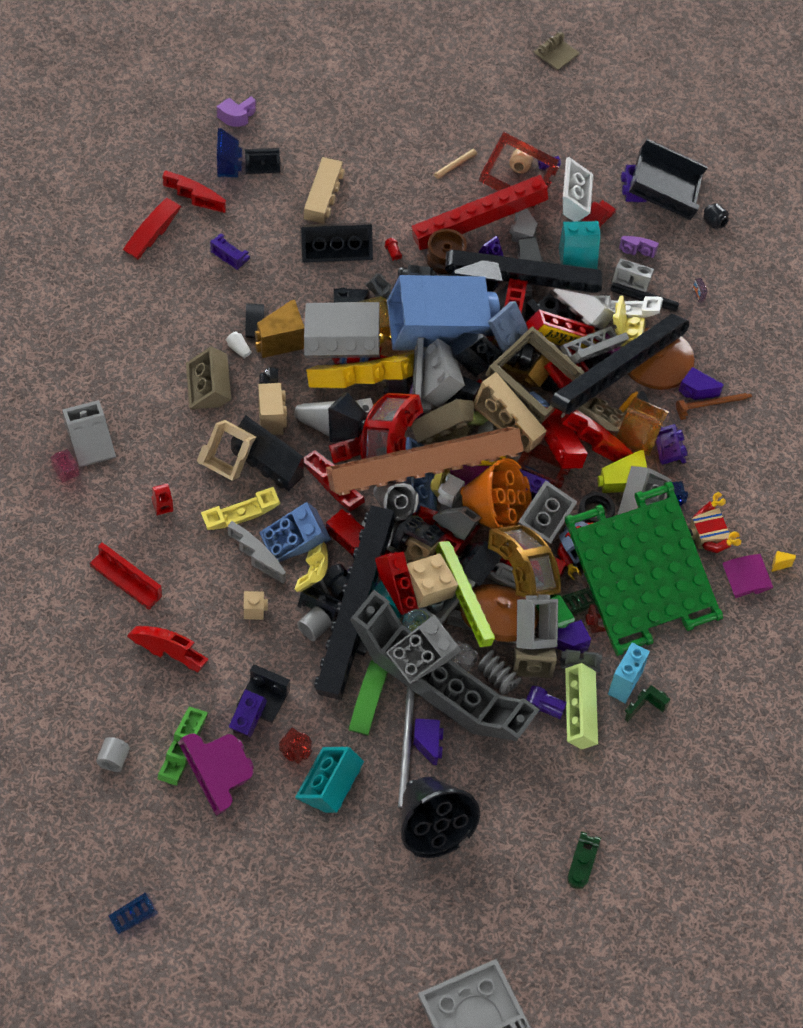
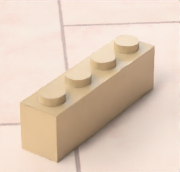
(323, 190)

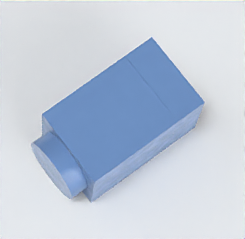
(439, 309)

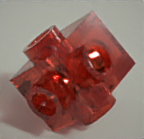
(295, 746)

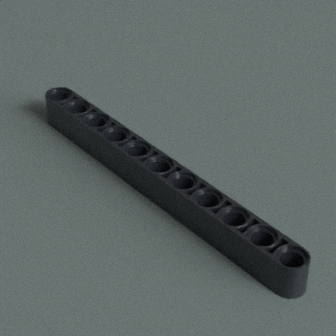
(619, 364)

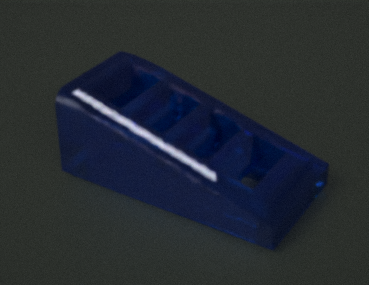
(144, 898)

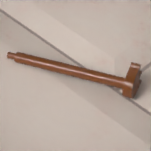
(683, 407)

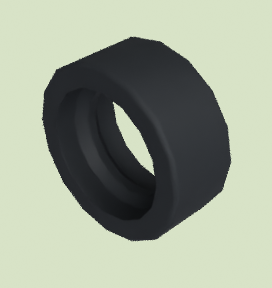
(597, 497)

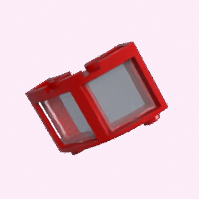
(388, 423)

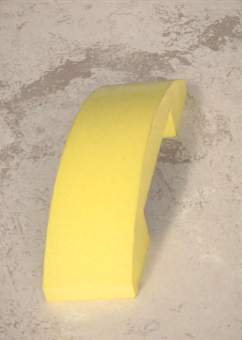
(241, 512)
(318, 562)

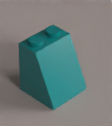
(580, 244)

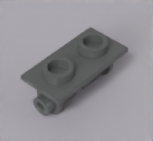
(572, 657)

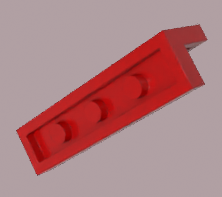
(126, 576)

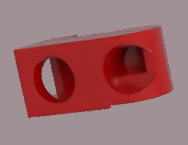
(161, 498)

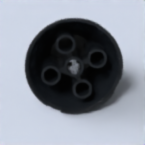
(436, 817)

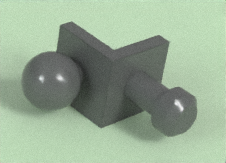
(416, 270)
(379, 286)

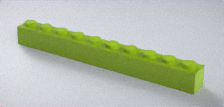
(466, 596)

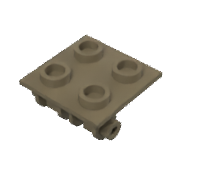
(556, 51)

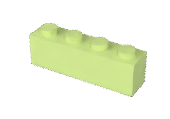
(581, 706)

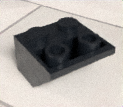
(474, 352)
(478, 561)

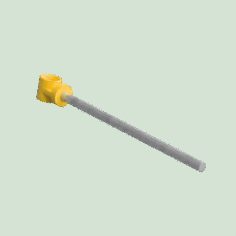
(406, 743)

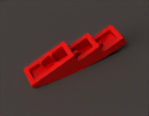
(200, 195)
(151, 228)
(516, 292)
(593, 433)
(316, 465)

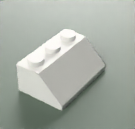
(577, 191)

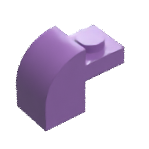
(235, 114)

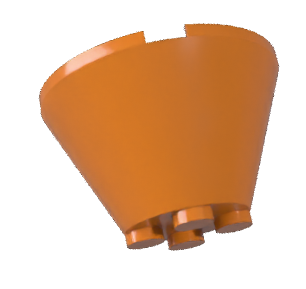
(498, 494)

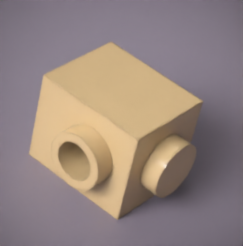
(254, 605)

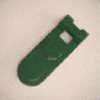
(583, 861)

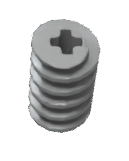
(497, 674)

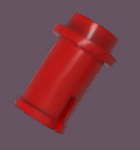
(391, 245)

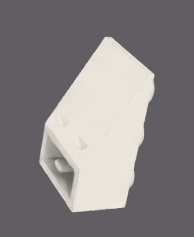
(587, 307)

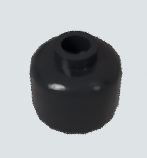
(716, 216)

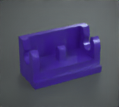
(227, 252)

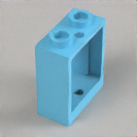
(628, 672)

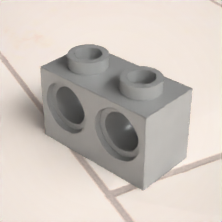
(633, 275)

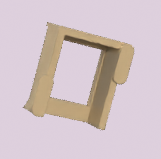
(207, 453)

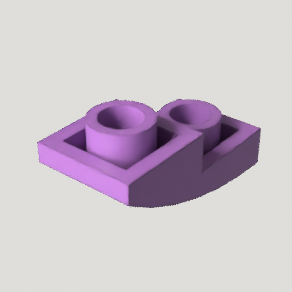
(632, 244)

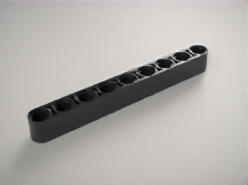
(532, 271)

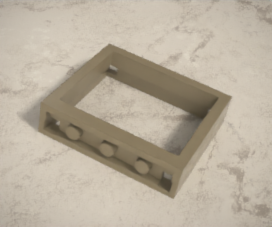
(551, 352)

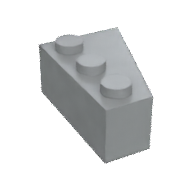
(441, 374)

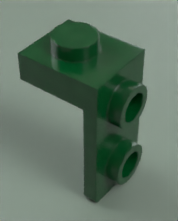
(652, 695)

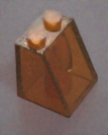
(642, 425)

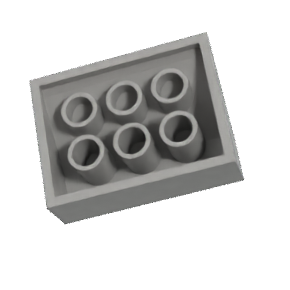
(342, 330)

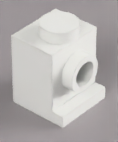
(450, 490)

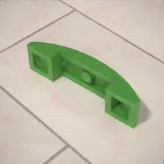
(368, 699)

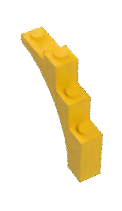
(367, 372)

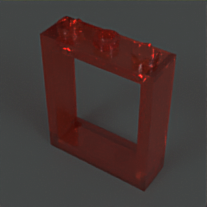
(497, 184)

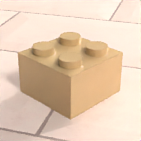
(272, 407)
(431, 580)

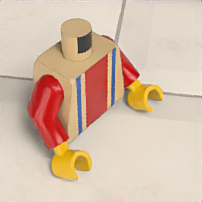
(710, 529)

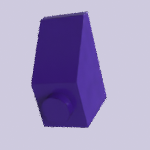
(700, 386)
(573, 637)

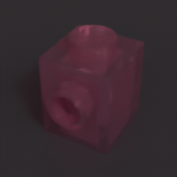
(64, 465)

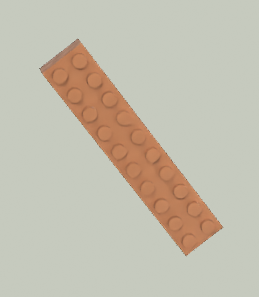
(424, 459)

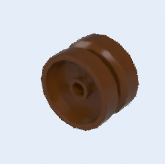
(439, 244)

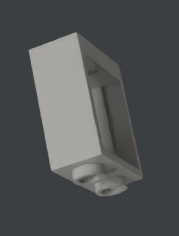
(547, 622)

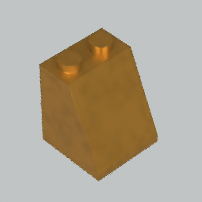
(280, 331)

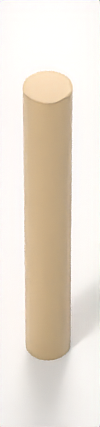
(455, 163)

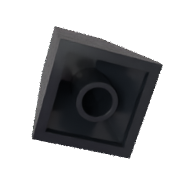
(345, 419)

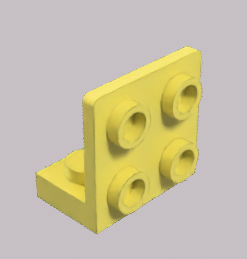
(632, 326)

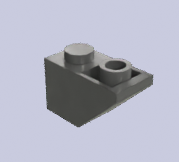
(459, 521)

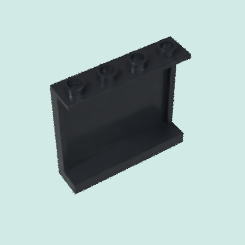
(667, 179)

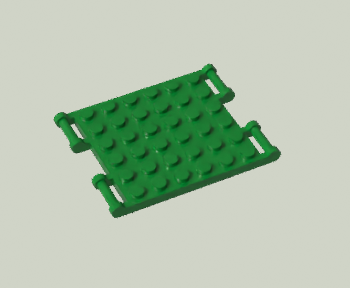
(643, 568)

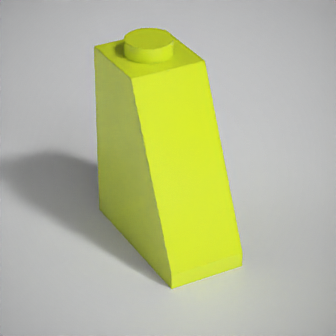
(615, 476)

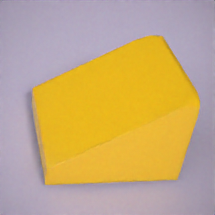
(782, 560)

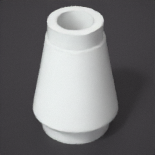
(238, 344)

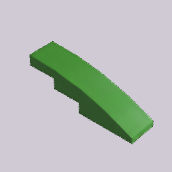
(175, 759)

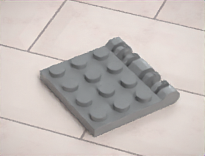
(474, 1001)

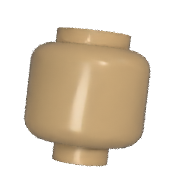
(520, 162)

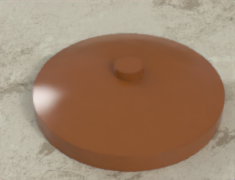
(666, 367)
(500, 610)

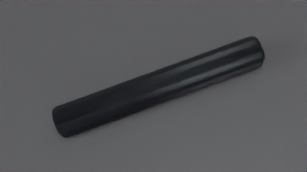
(640, 295)

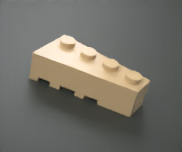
(505, 409)

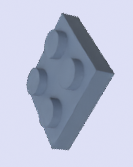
(508, 325)

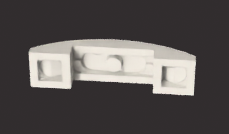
(640, 309)

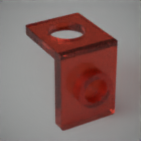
(592, 620)

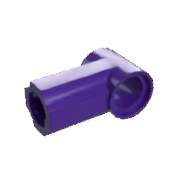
(546, 702)

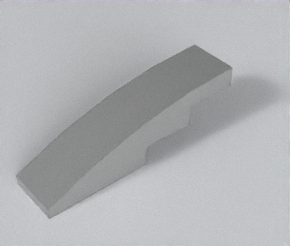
(260, 556)

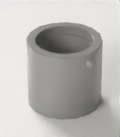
(314, 623)
(113, 754)

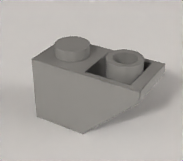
(524, 227)

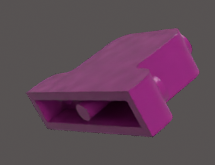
(217, 767)

